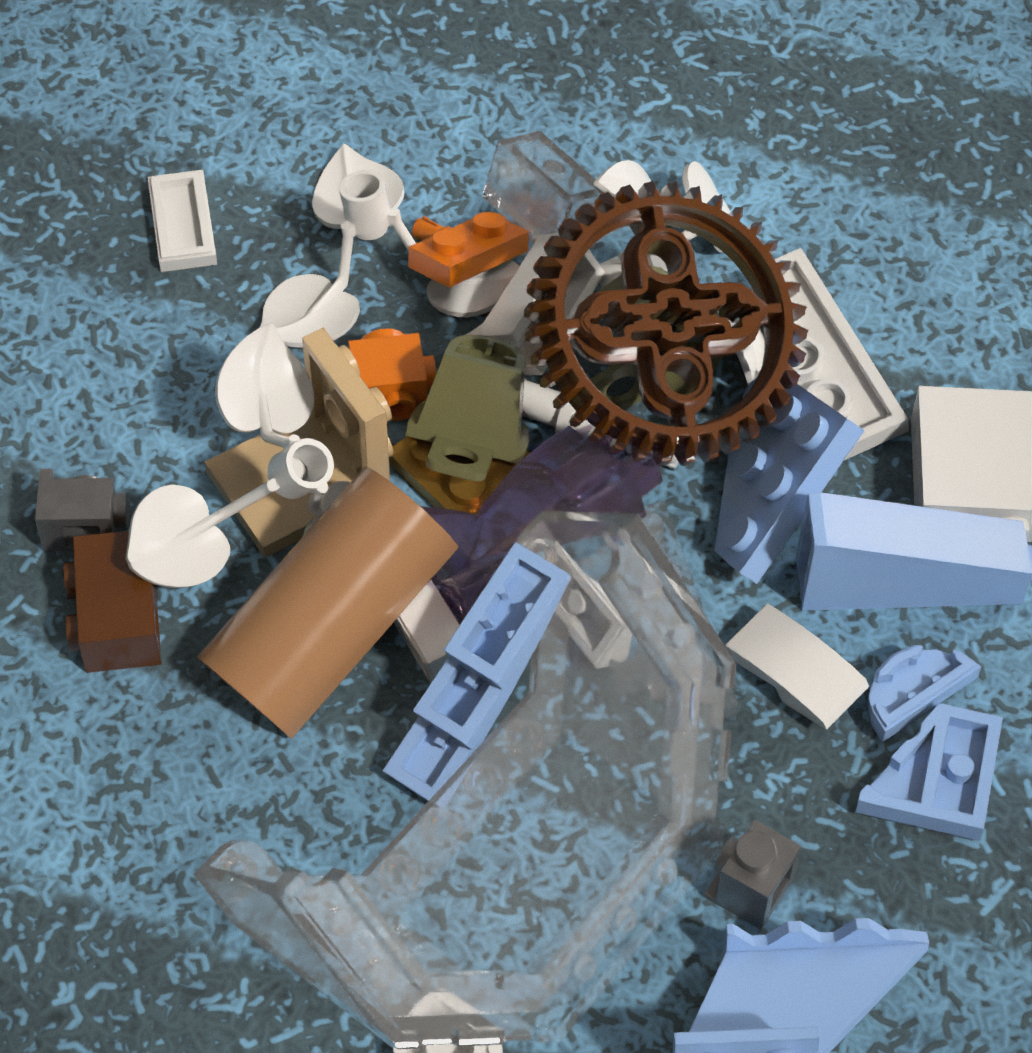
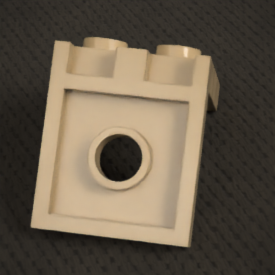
(344, 418)

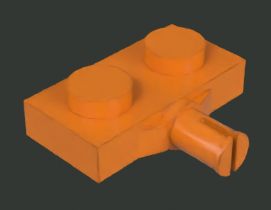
(465, 250)

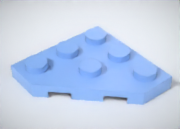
(772, 478)

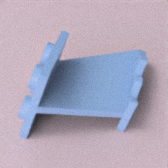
(798, 987)

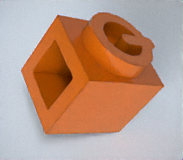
(396, 368)

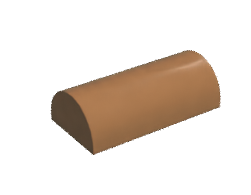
(328, 601)

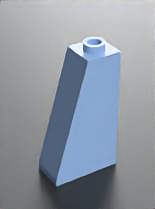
(907, 556)

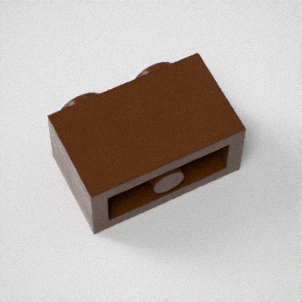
(115, 607)

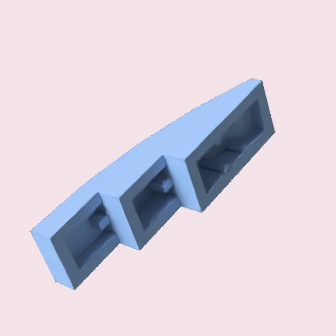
(481, 670)

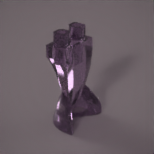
(557, 476)

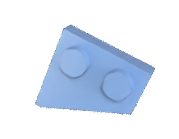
(940, 774)

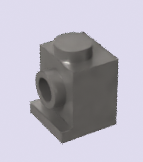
(77, 509)
(754, 873)

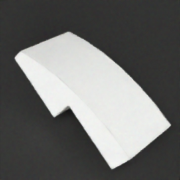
(798, 665)

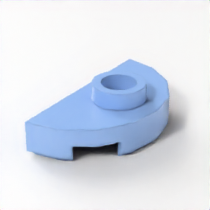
(913, 684)

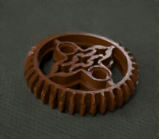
(680, 303)

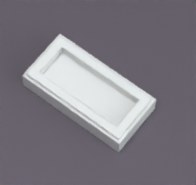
(182, 220)

